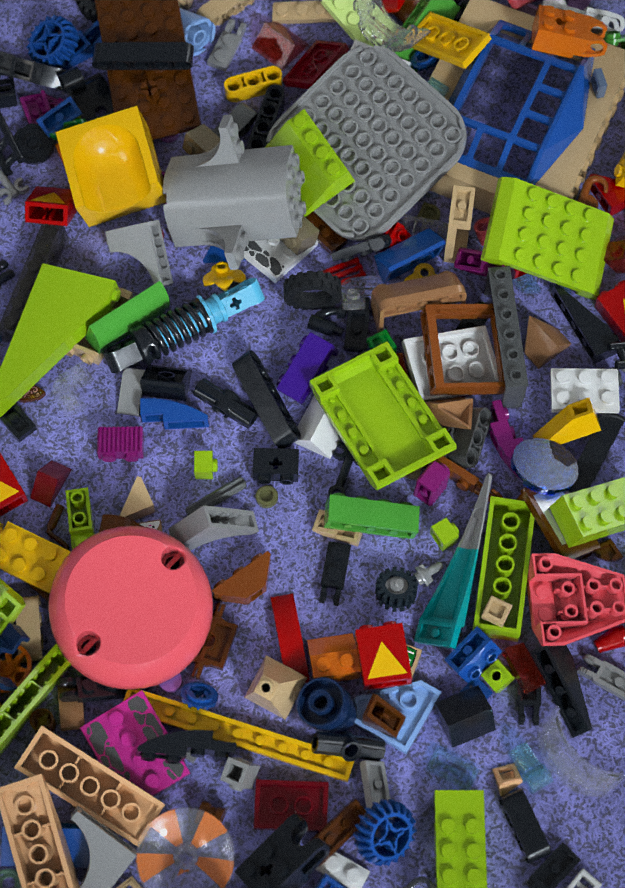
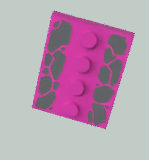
(117, 736)

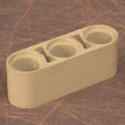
(220, 10)
(30, 621)

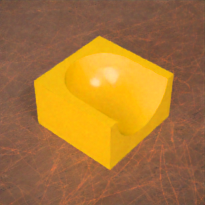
(111, 166)

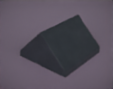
(166, 382)
(466, 716)

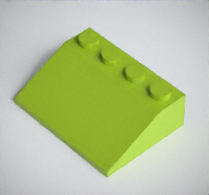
(321, 165)

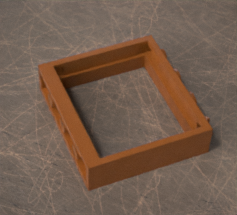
(432, 349)

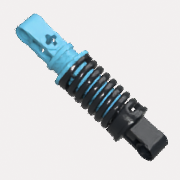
(181, 324)

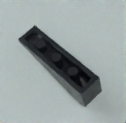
(588, 328)
(564, 686)

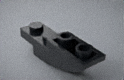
(30, 70)
(176, 745)

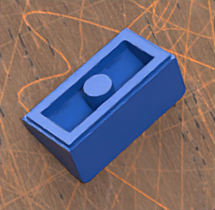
(54, 119)

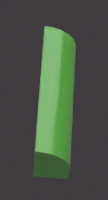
(445, 8)
(134, 312)

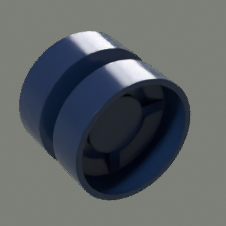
(326, 706)

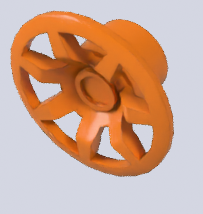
(13, 669)

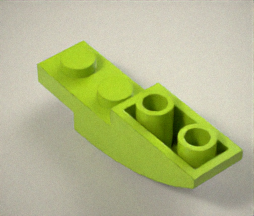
(79, 515)

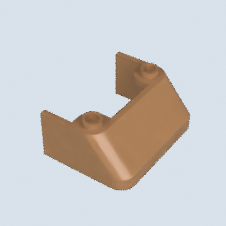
(414, 294)

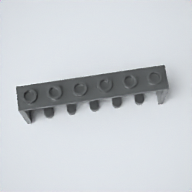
(500, 286)

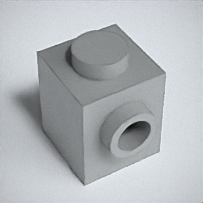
(239, 773)

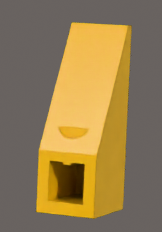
(571, 423)

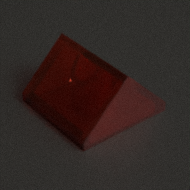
(278, 44)

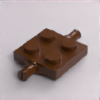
(217, 644)

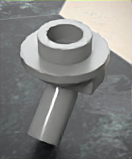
(423, 574)

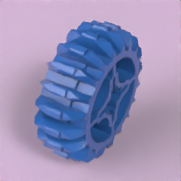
(46, 39)
(379, 830)

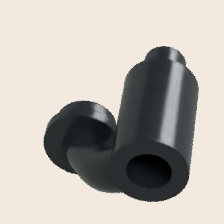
(327, 327)

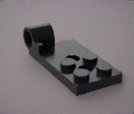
(88, 94)

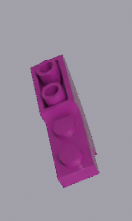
(502, 434)

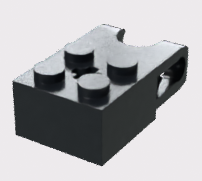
(281, 859)

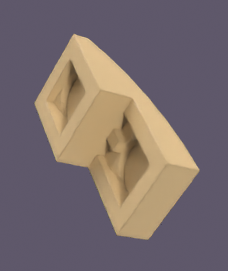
(344, 536)

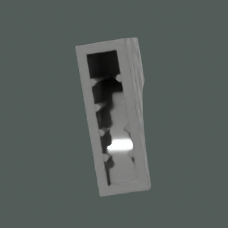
(146, 244)
(213, 523)
(108, 852)

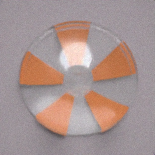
(185, 851)

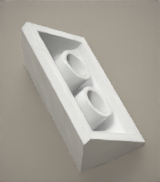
(317, 431)

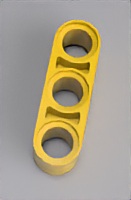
(243, 83)

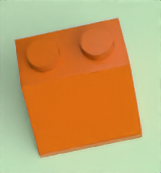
(334, 657)

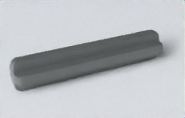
(218, 495)

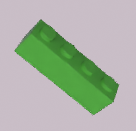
(371, 516)

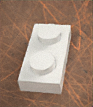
(344, 871)

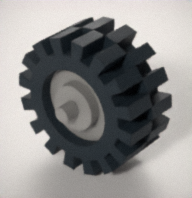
(396, 589)

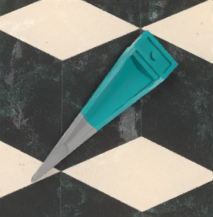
(449, 604)

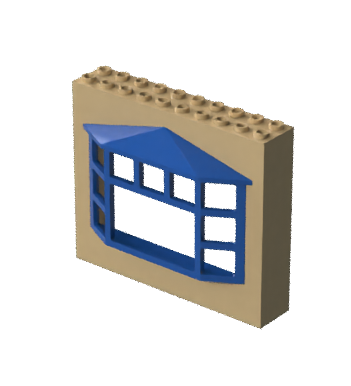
(572, 132)

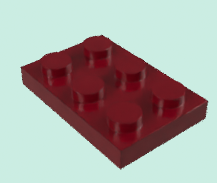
(314, 63)
(282, 798)

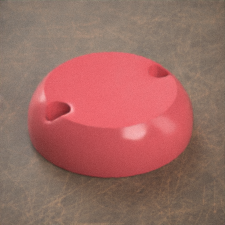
(132, 606)

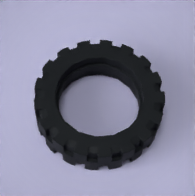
(296, 285)

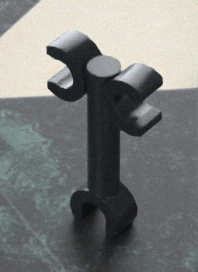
(347, 463)

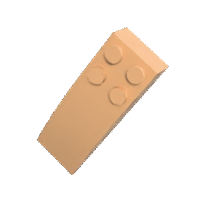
(89, 785)
(36, 835)

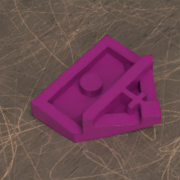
(37, 105)

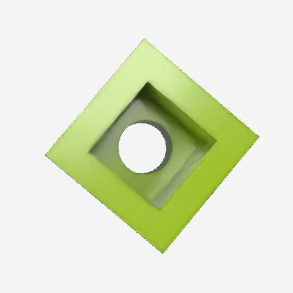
(204, 464)
(445, 534)
(505, 679)

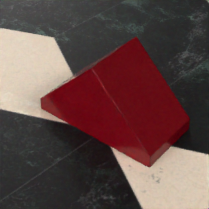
(49, 482)

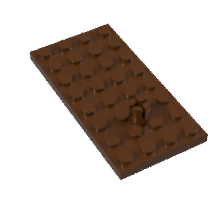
(163, 96)

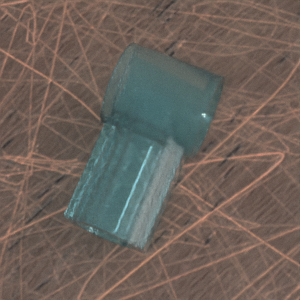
(533, 773)

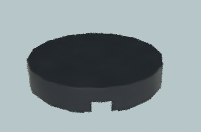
(34, 144)

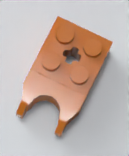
(566, 33)

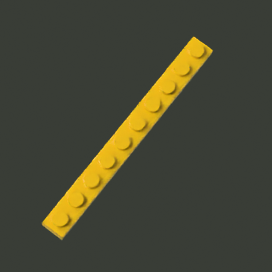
(248, 737)

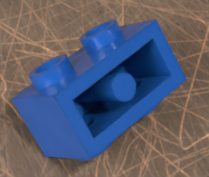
(473, 655)

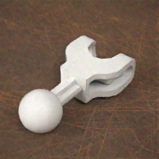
(602, 15)

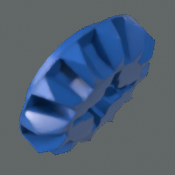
(420, 61)
(192, 693)

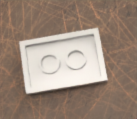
(576, 384)

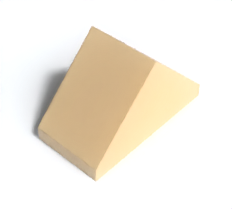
(138, 502)

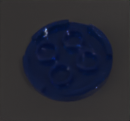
(544, 466)

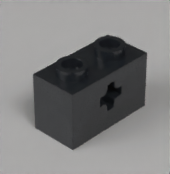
(266, 458)

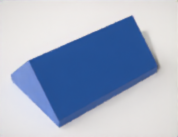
(408, 254)

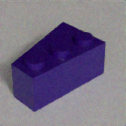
(305, 366)

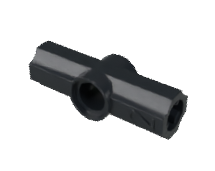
(225, 402)
(336, 744)

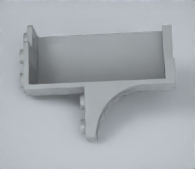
(233, 195)

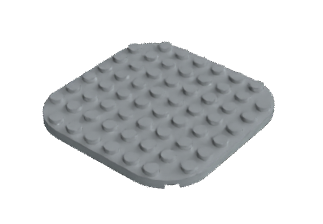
(387, 132)

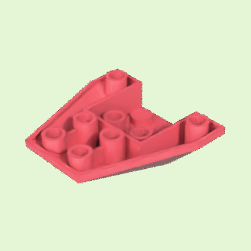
(572, 599)

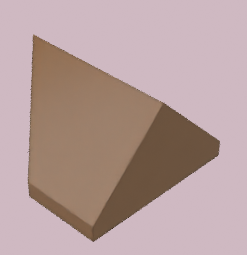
(543, 342)
(453, 412)

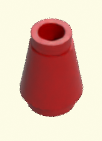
(611, 639)

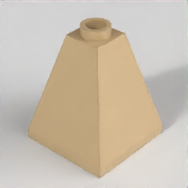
(284, 689)

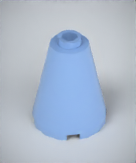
(197, 30)

